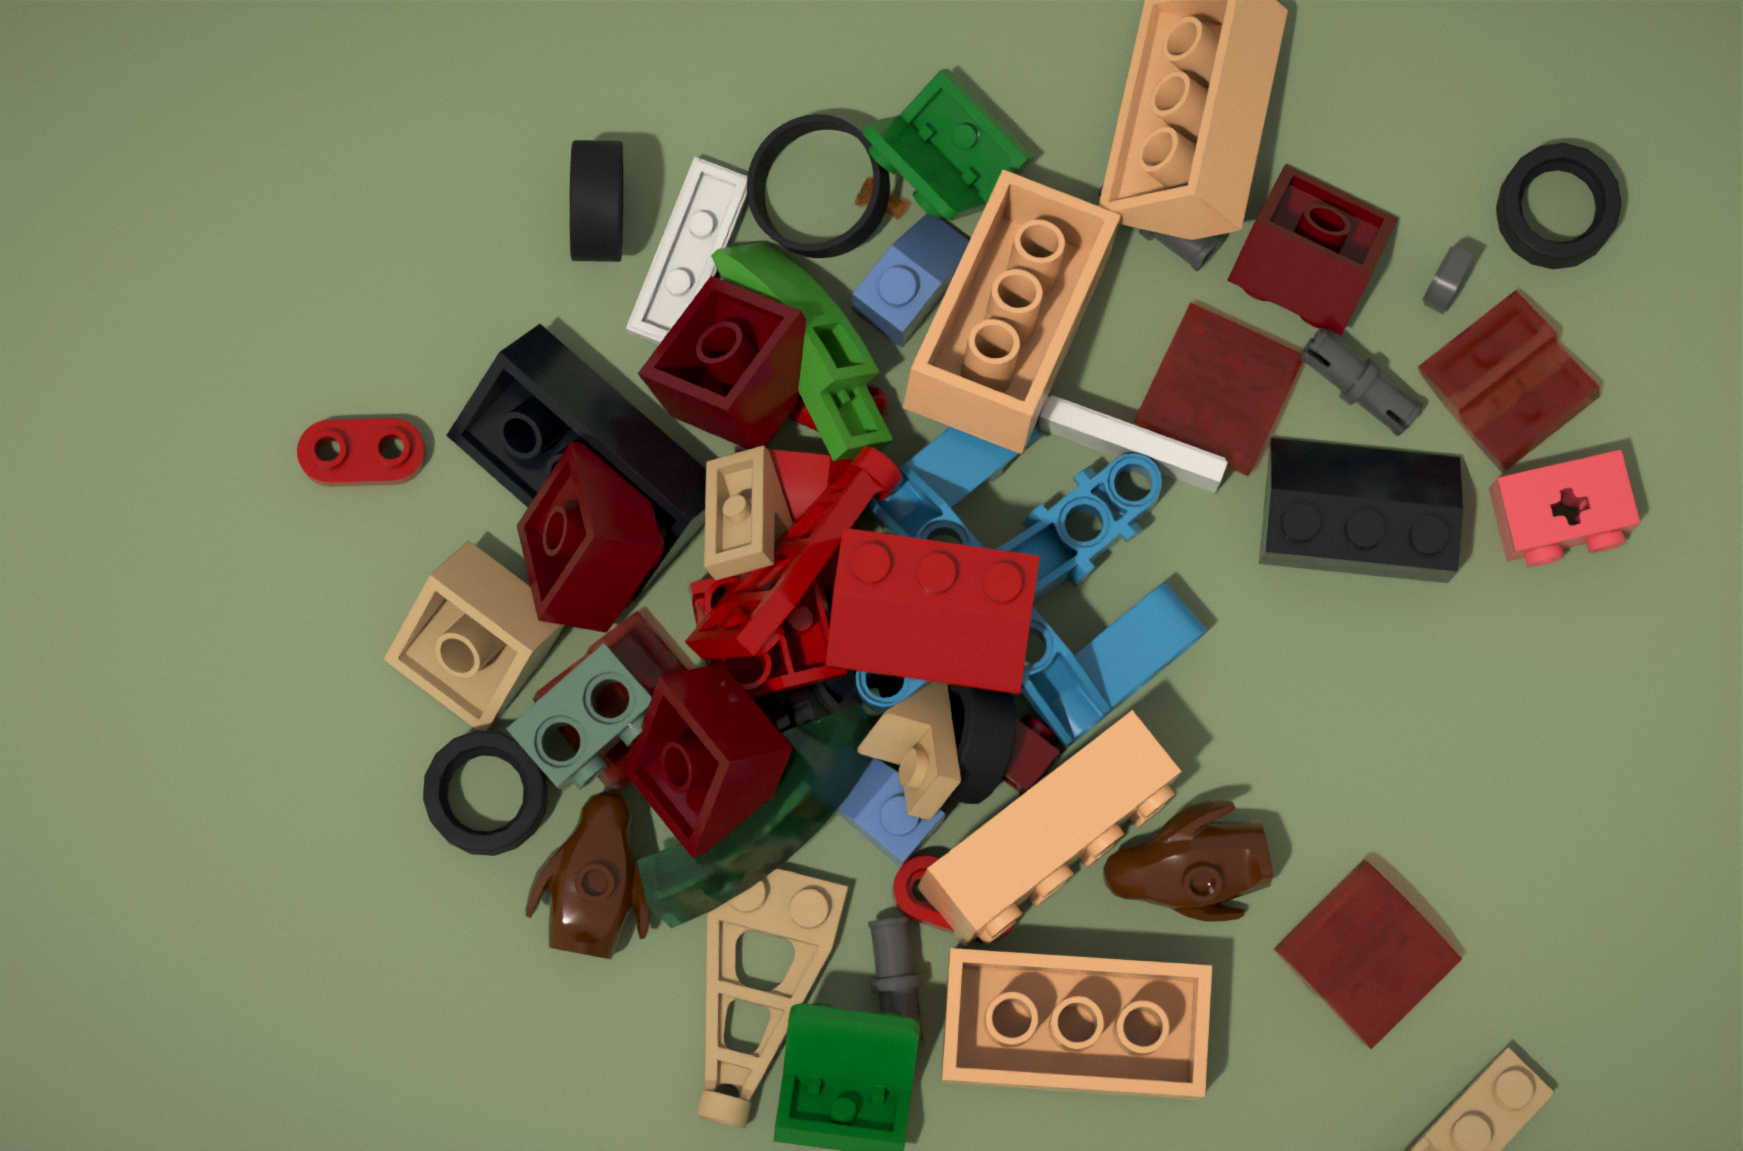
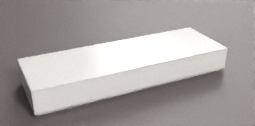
(683, 262)
(1120, 438)

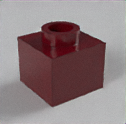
(1030, 755)

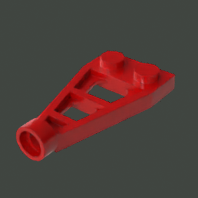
(748, 615)

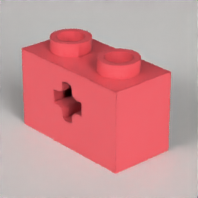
(1592, 484)

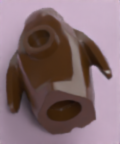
(1195, 864)
(593, 881)

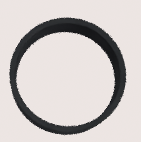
(762, 162)

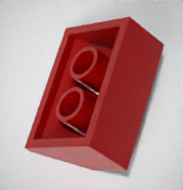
(931, 611)

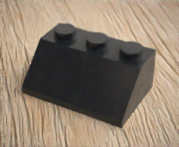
(1362, 511)

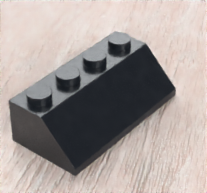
(543, 399)

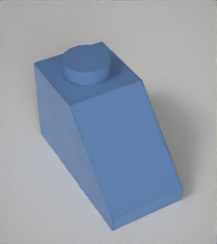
(910, 279)
(880, 814)

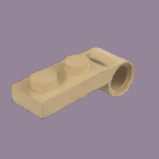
(1489, 1109)

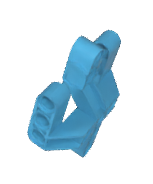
(1062, 688)

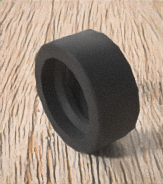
(1587, 168)
(596, 201)
(984, 740)
(436, 793)

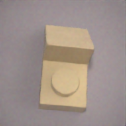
(742, 513)
(923, 742)

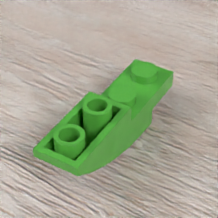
(833, 355)

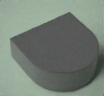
(1447, 278)

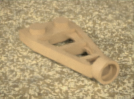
(780, 906)

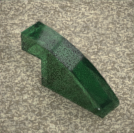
(812, 787)

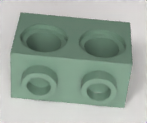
(575, 704)

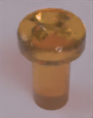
(895, 205)

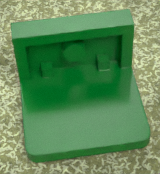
(947, 148)
(846, 1079)

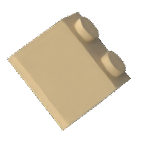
(472, 637)

